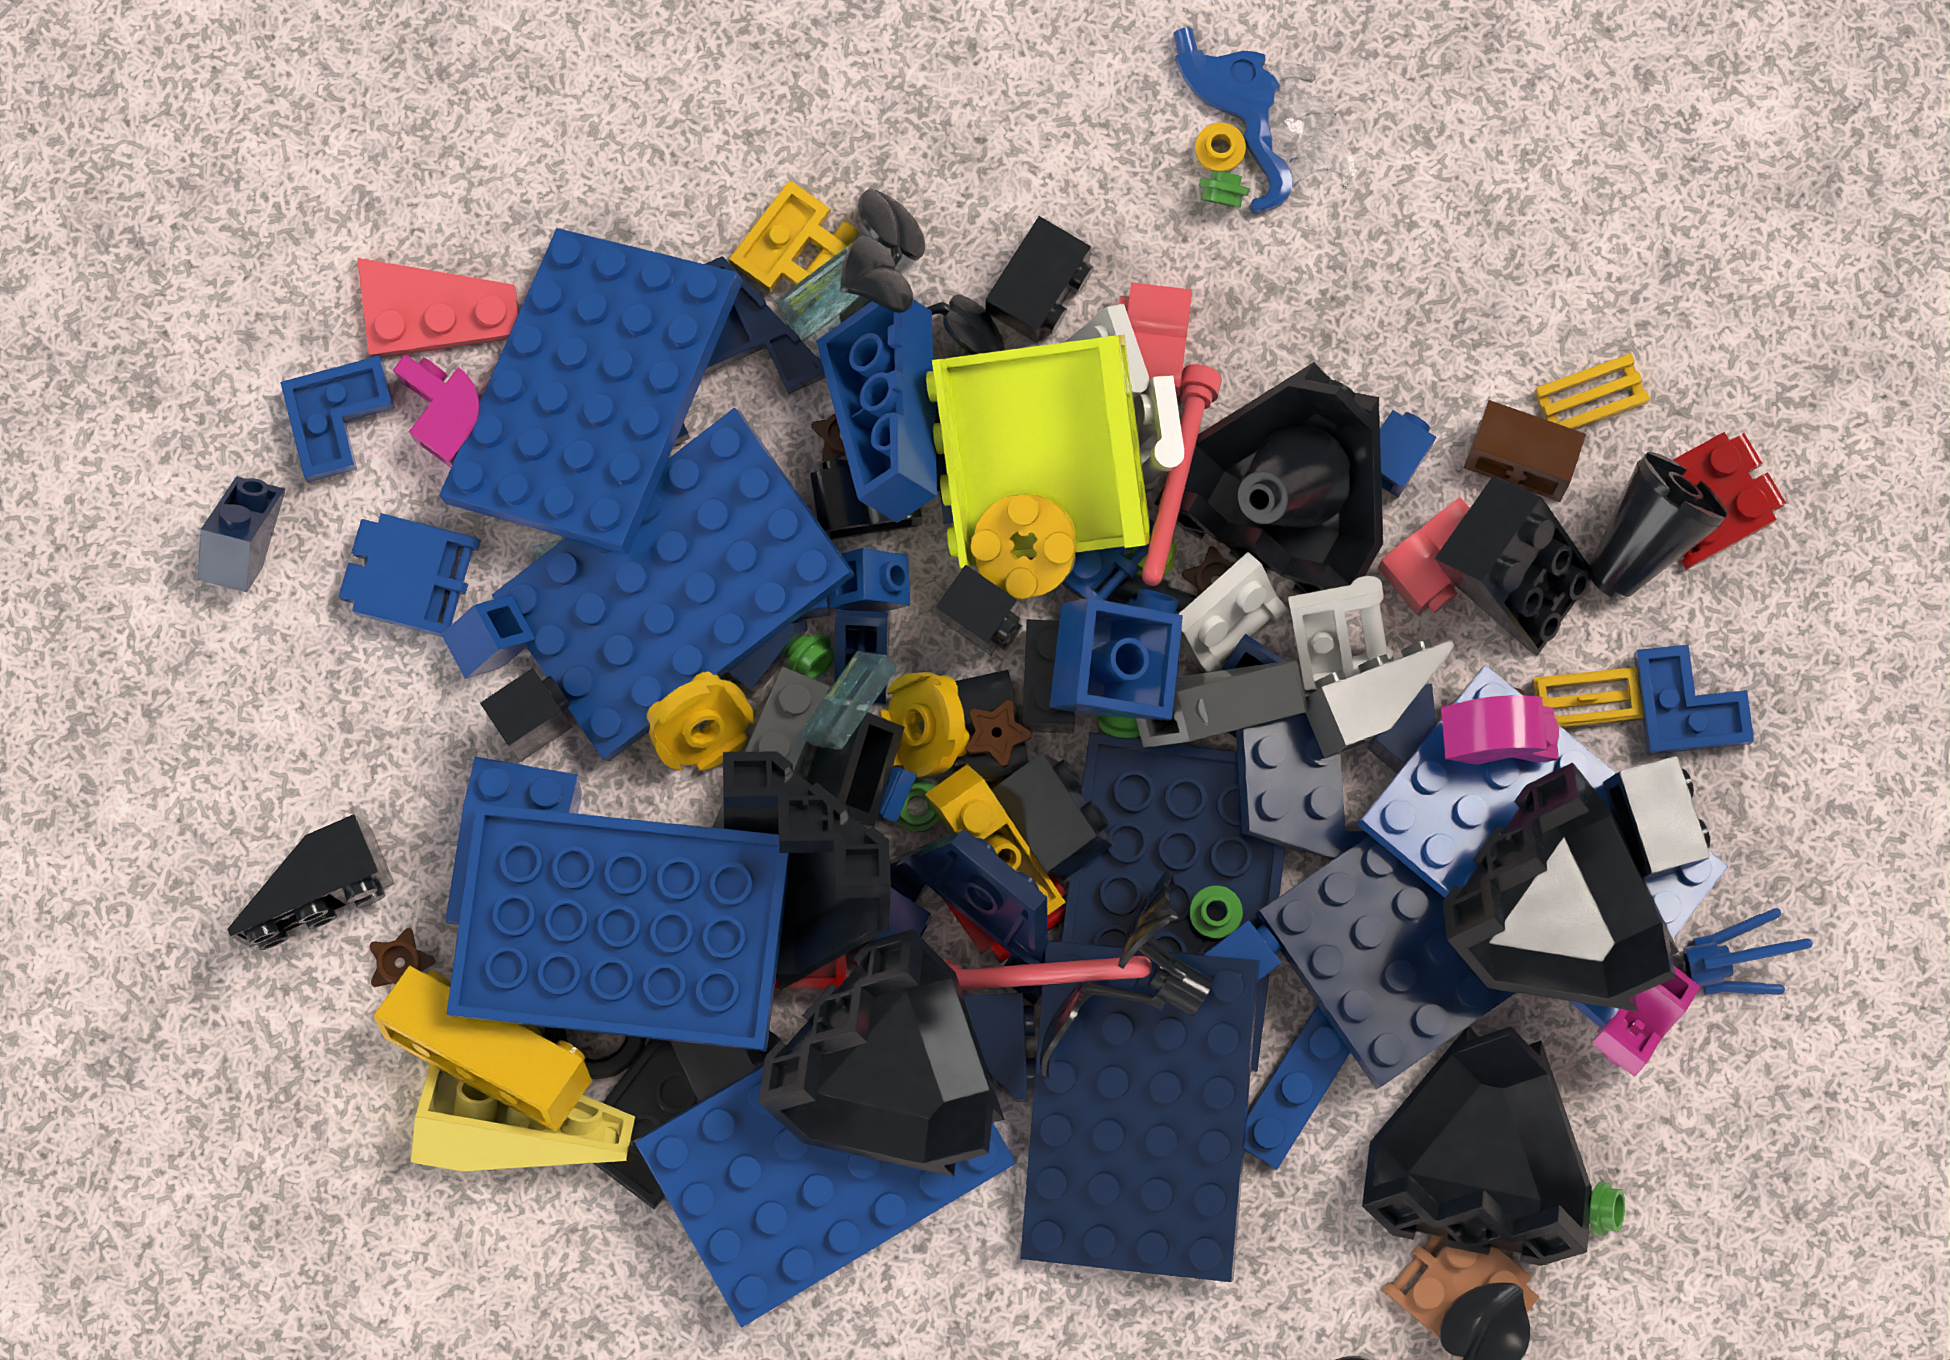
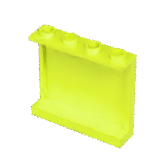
(1044, 426)

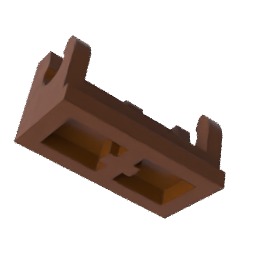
(1525, 450)

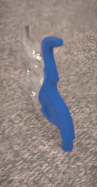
(1276, 113)

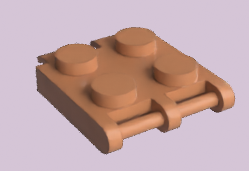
(1451, 1276)

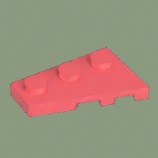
(430, 309)

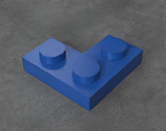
(321, 406)
(1676, 716)

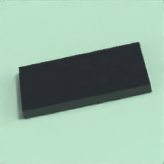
(653, 1092)

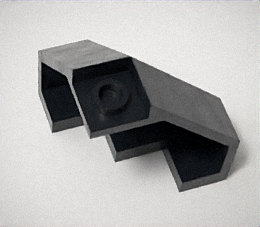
(1312, 556)
(836, 865)
(1561, 903)
(887, 1064)
(1483, 1155)

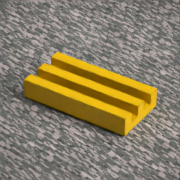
(1631, 380)
(1633, 695)

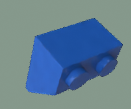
(1116, 660)

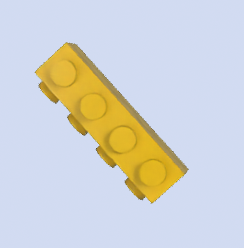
(492, 1056)

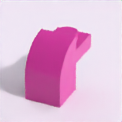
(451, 408)
(1500, 729)
(1634, 1035)

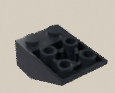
(1516, 563)
(318, 877)

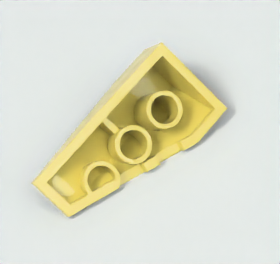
(474, 1132)

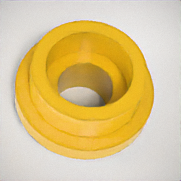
(1220, 161)

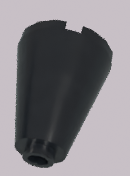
(1296, 479)
(1653, 525)

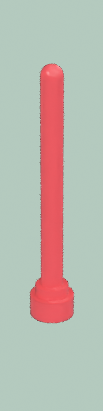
(1197, 391)
(1050, 973)

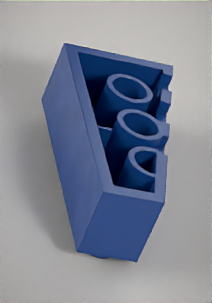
(883, 406)

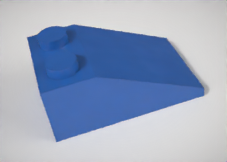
(511, 786)

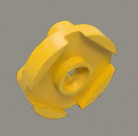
(1054, 545)
(704, 698)
(936, 702)

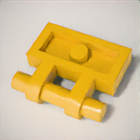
(782, 236)

